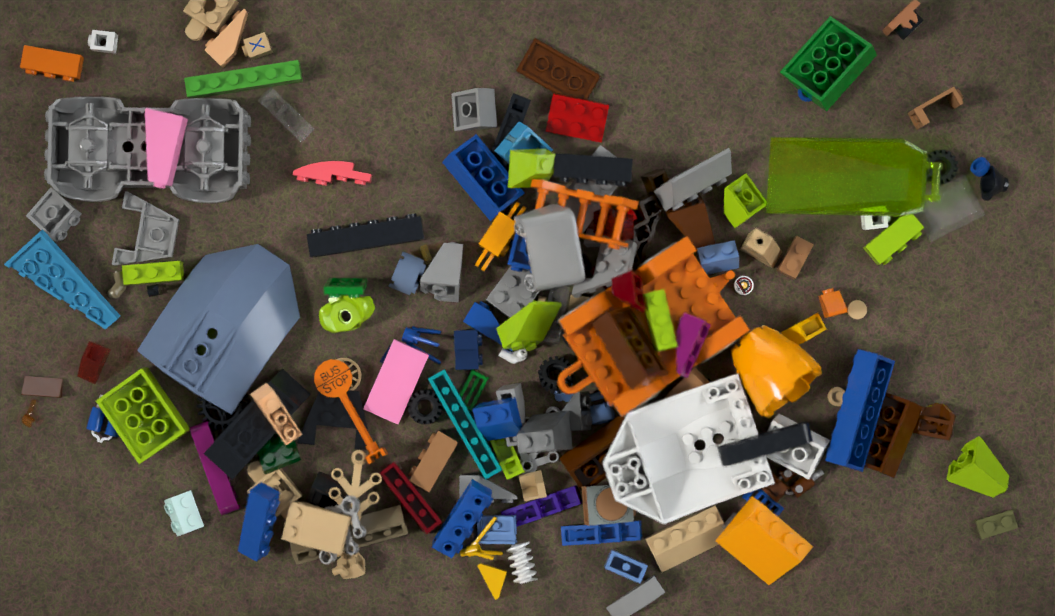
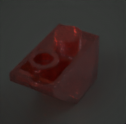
(93, 361)

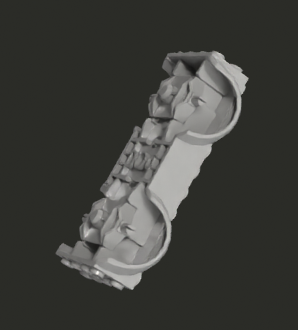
(90, 161)

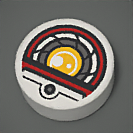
(743, 285)

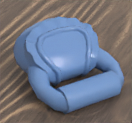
(602, 412)

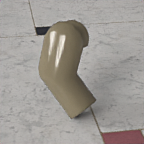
(118, 288)

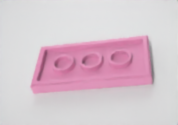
(396, 381)

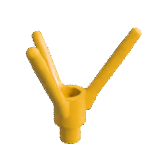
(475, 548)

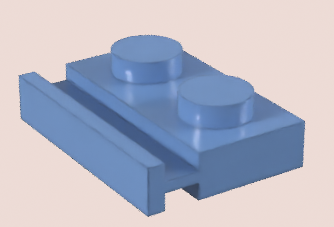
(501, 532)

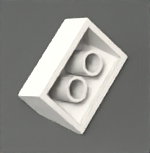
(802, 458)

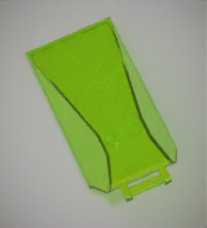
(849, 177)

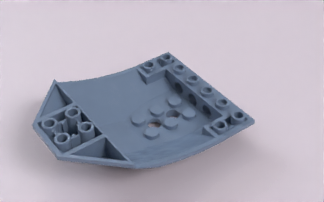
(249, 303)

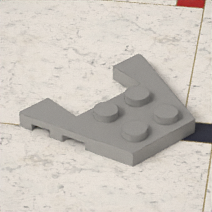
(155, 233)
(608, 265)

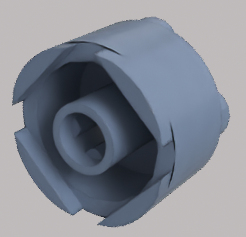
(407, 273)

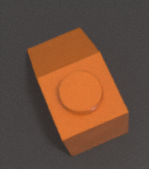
(832, 303)

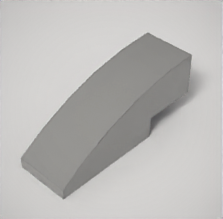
(636, 598)

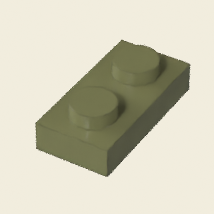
(996, 524)

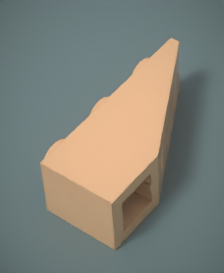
(226, 44)
(276, 413)

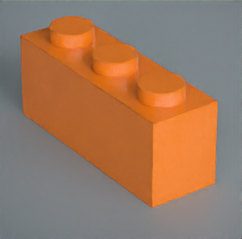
(51, 63)

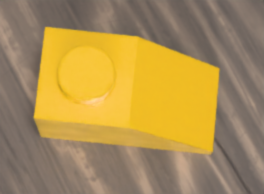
(805, 329)

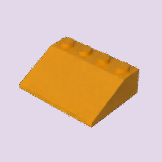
(763, 542)

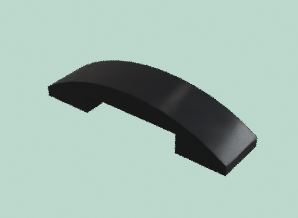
(515, 113)

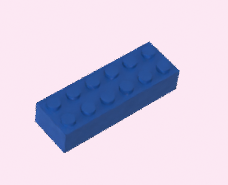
(860, 410)

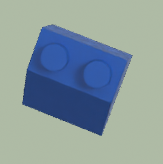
(498, 418)

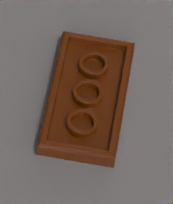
(557, 71)

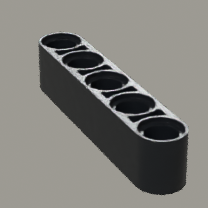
(765, 444)

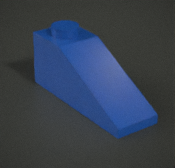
(483, 320)

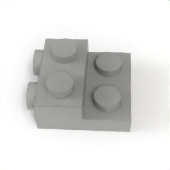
(54, 215)

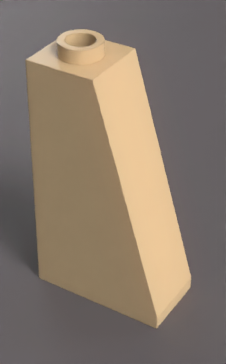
(767, 250)

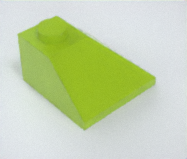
(529, 165)
(742, 200)

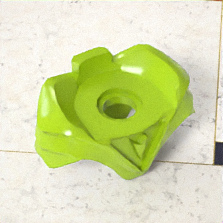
(359, 309)

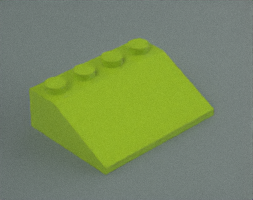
(143, 415)

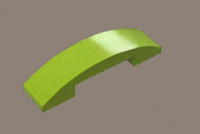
(507, 458)

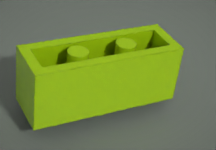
(894, 239)
(153, 273)
(659, 321)

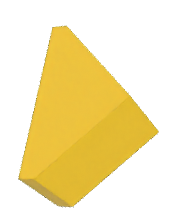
(493, 577)

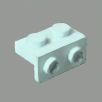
(183, 513)

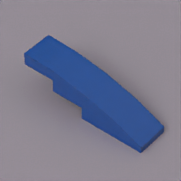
(602, 533)

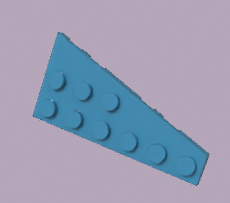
(57, 275)

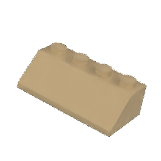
(686, 538)

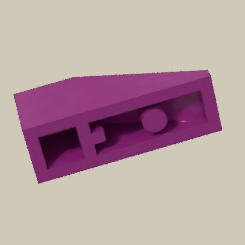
(690, 338)

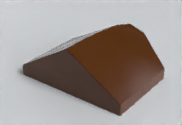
(935, 422)

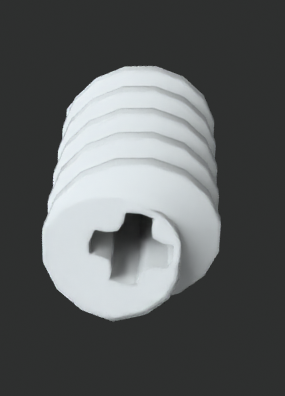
(521, 563)

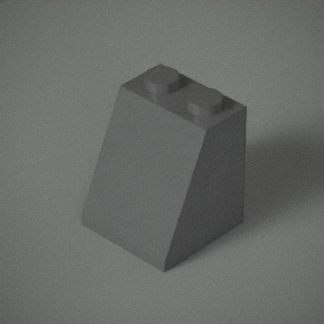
(545, 433)

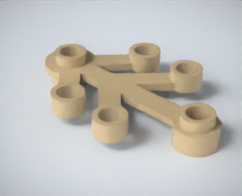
(355, 490)

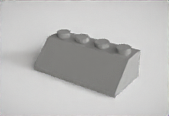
(695, 180)

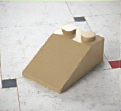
(316, 527)

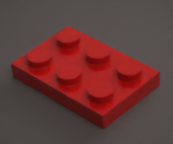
(577, 117)

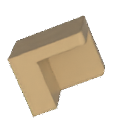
(532, 485)

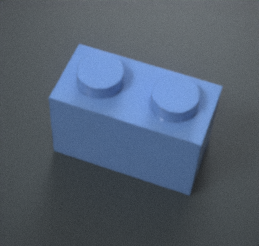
(718, 257)
(625, 566)

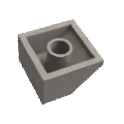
(474, 109)

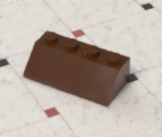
(629, 347)
(892, 434)
(587, 458)

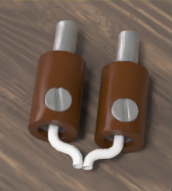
(802, 484)

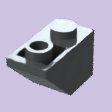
(579, 411)

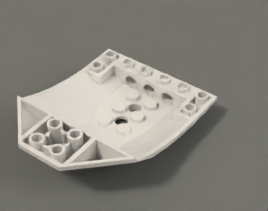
(660, 469)

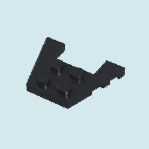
(332, 412)

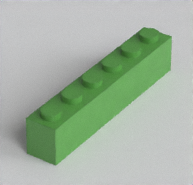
(243, 79)

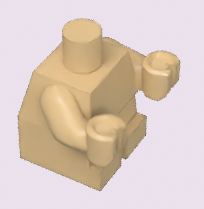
(350, 566)

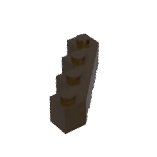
(648, 213)

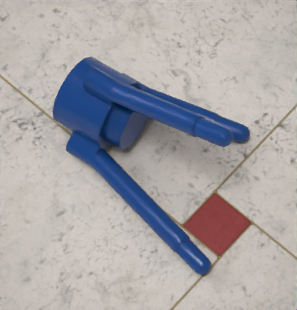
(412, 337)

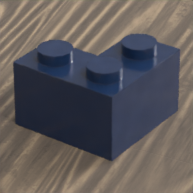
(466, 349)

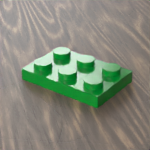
(345, 286)

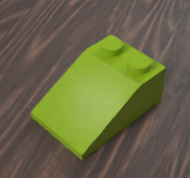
(528, 325)

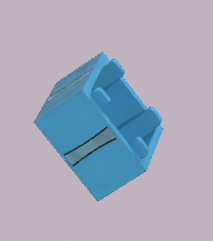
(520, 138)

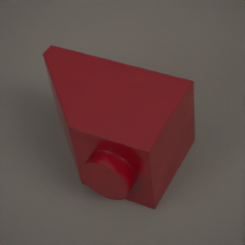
(629, 290)

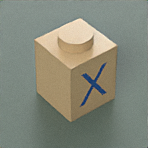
(257, 46)

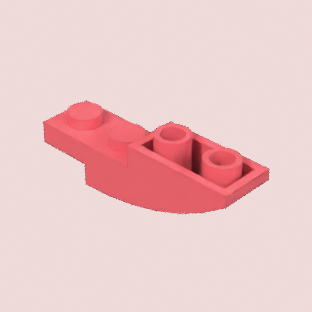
(324, 172)

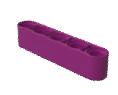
(218, 480)

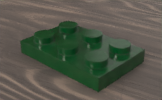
(277, 455)

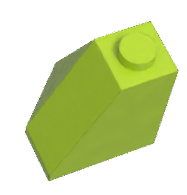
(978, 470)

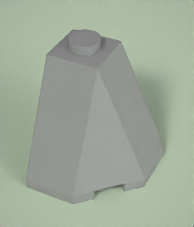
(444, 273)

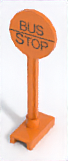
(334, 379)

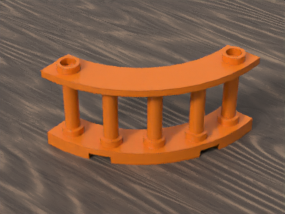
(585, 198)

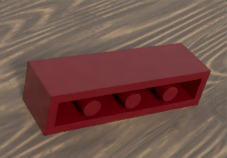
(410, 498)

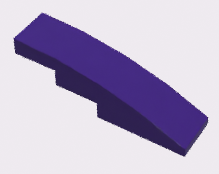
(545, 506)

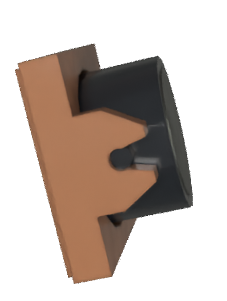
(905, 21)

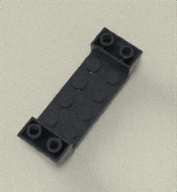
(252, 429)

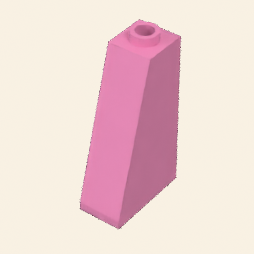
(163, 144)

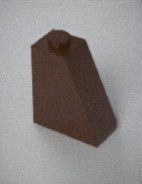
(693, 222)

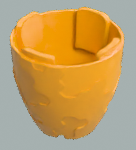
(773, 369)

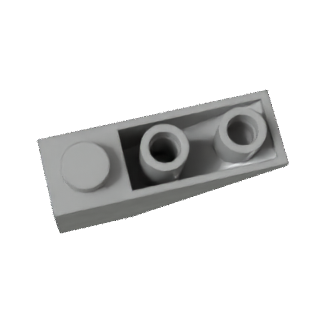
(497, 491)

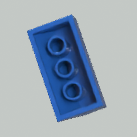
(482, 177)

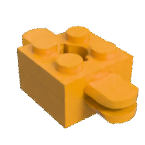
(498, 236)

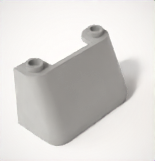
(551, 247)

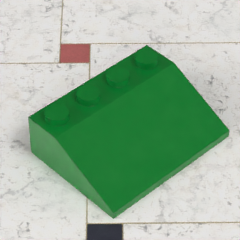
(829, 63)

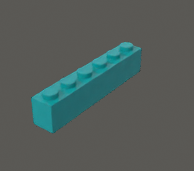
(465, 424)

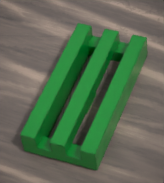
(485, 379)

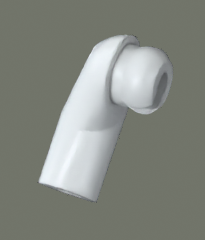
(513, 357)

